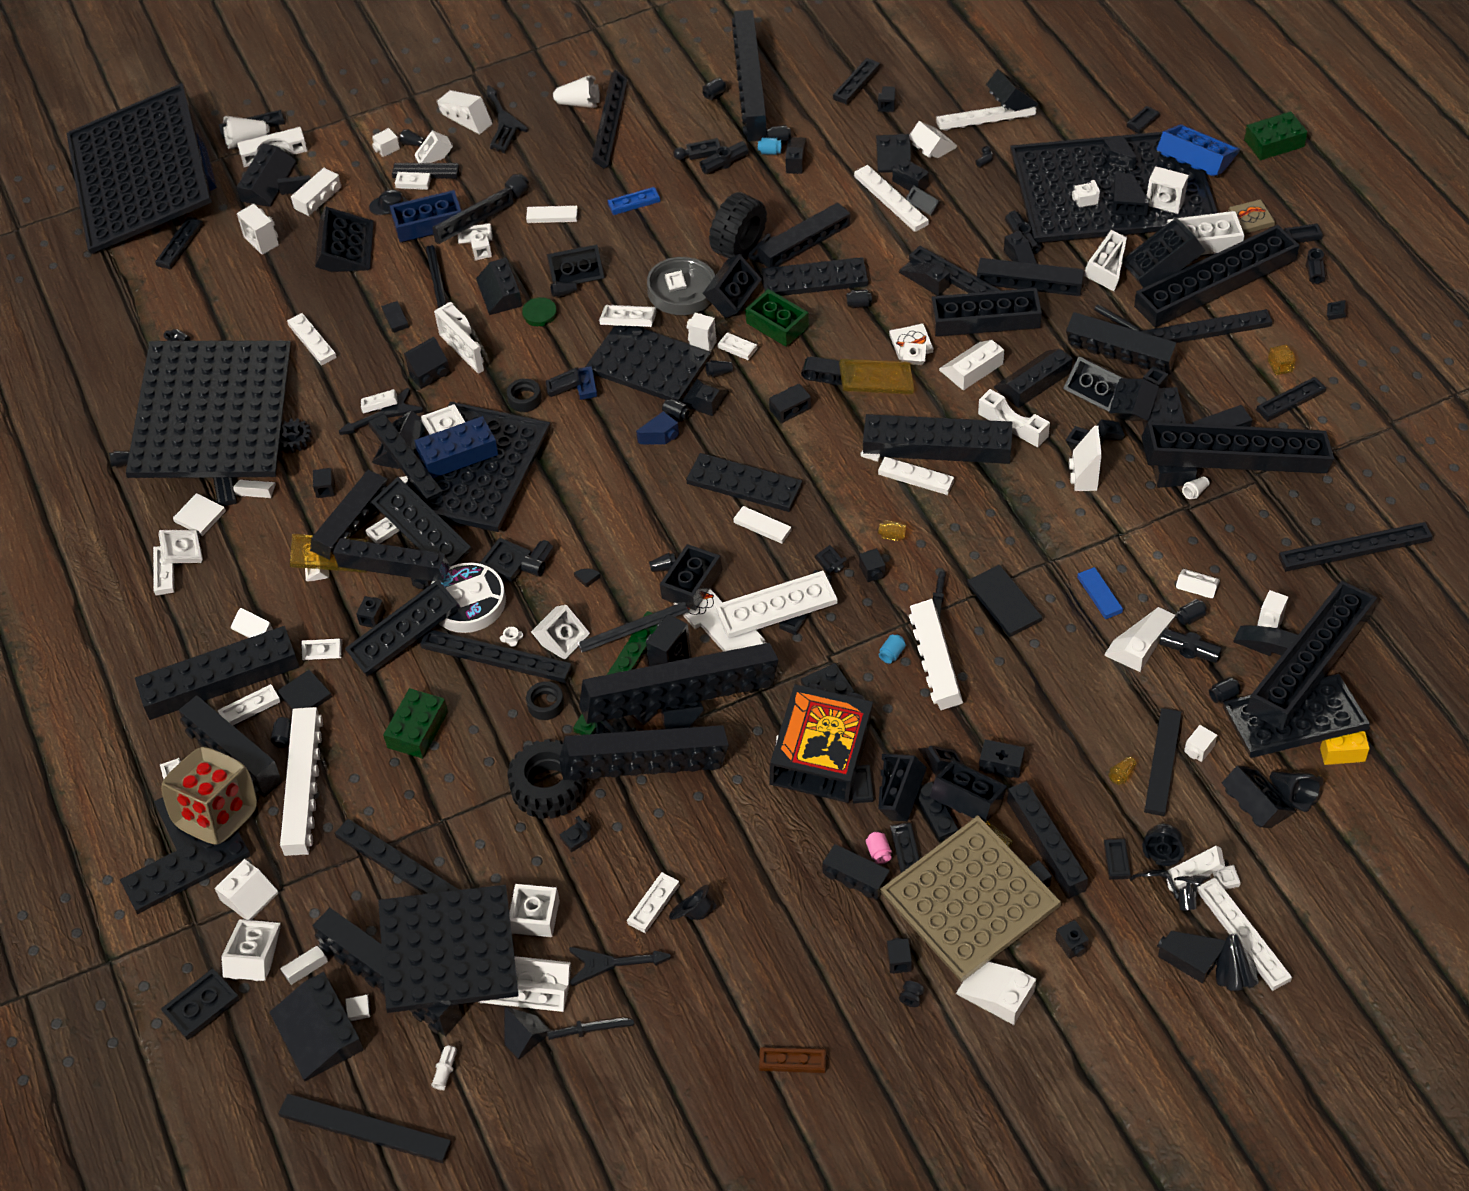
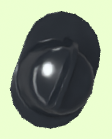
(382, 204)
(695, 906)

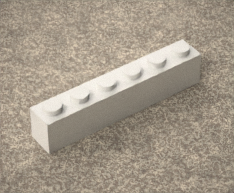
(936, 655)

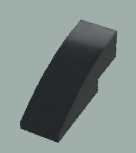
(1264, 639)

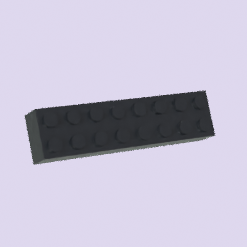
(938, 438)
(216, 672)
(643, 752)
(364, 958)

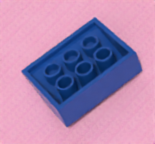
(1197, 149)

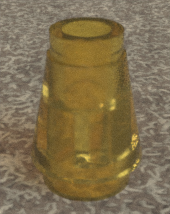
(1120, 772)

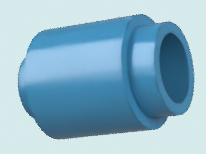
(769, 146)
(892, 648)

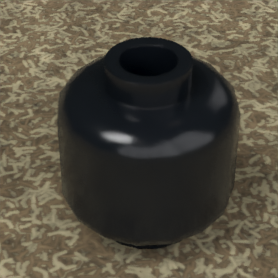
(518, 184)

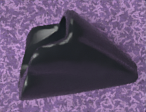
(1298, 789)
(1235, 966)

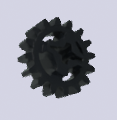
(292, 435)

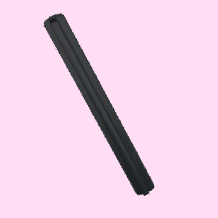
(436, 276)
(631, 627)

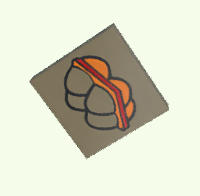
(1253, 216)

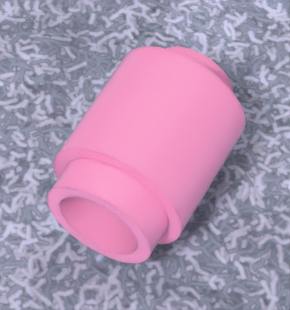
(878, 847)

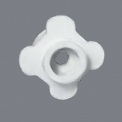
(511, 632)

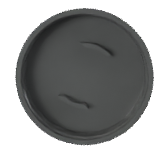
(683, 301)

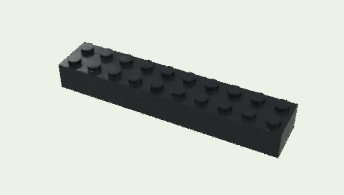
(749, 76)
(1216, 276)
(1237, 447)
(1311, 655)
(677, 683)

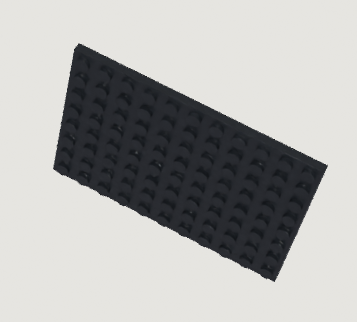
(137, 168)
(1053, 169)
(210, 409)

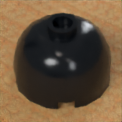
(1164, 844)

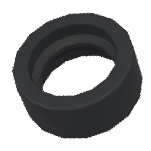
(520, 385)
(548, 712)

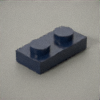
(587, 388)

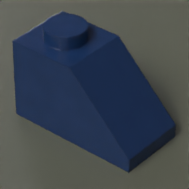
(658, 430)

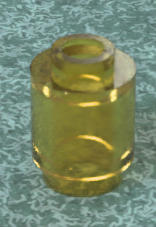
(892, 530)

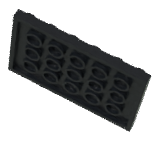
(648, 362)
(1323, 716)

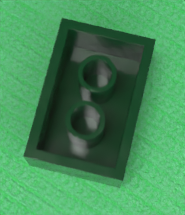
(1275, 135)
(777, 317)
(415, 723)

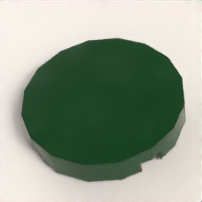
(539, 311)

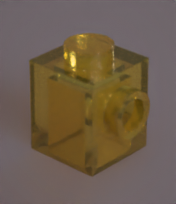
(1281, 359)

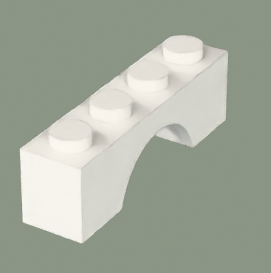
(289, 141)
(995, 408)

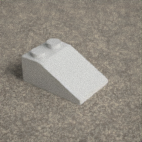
(1086, 462)
(250, 950)
(999, 990)

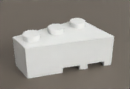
(465, 110)
(1107, 261)

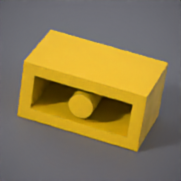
(1345, 749)

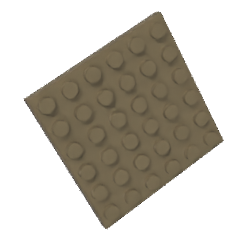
(970, 898)

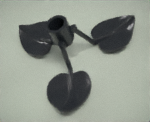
(1187, 895)

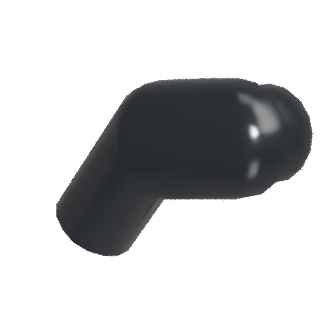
(986, 157)
(175, 335)

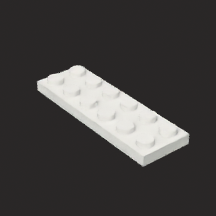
(776, 604)

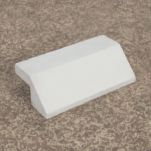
(540, 984)

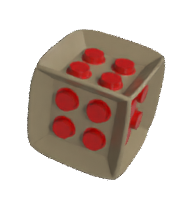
(209, 795)

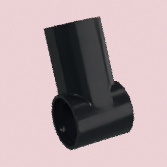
(1315, 266)
(536, 562)

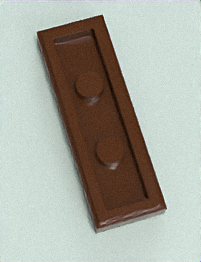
(792, 1060)

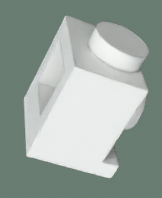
(1086, 194)
(916, 359)

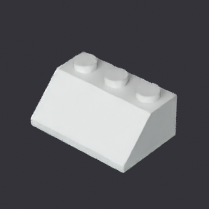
(974, 364)

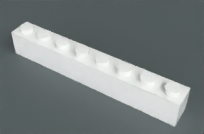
(300, 782)

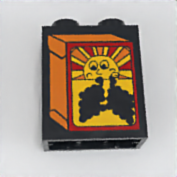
(821, 742)

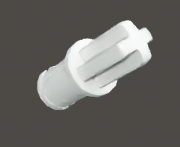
(444, 1068)

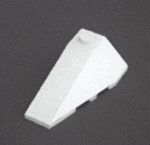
(1138, 642)

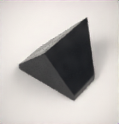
(939, 757)
(522, 1031)

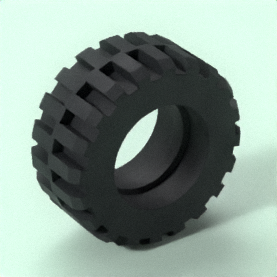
(737, 225)
(537, 800)

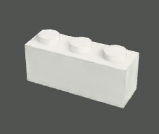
(316, 191)

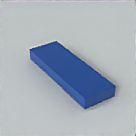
(633, 201)
(1100, 593)

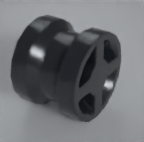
(911, 993)

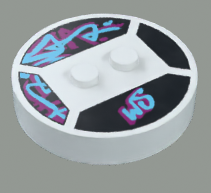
(478, 593)

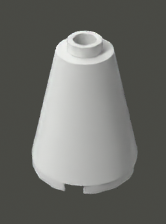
(578, 93)
(243, 129)

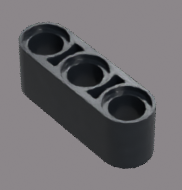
(822, 370)

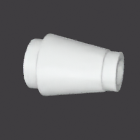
(1195, 487)

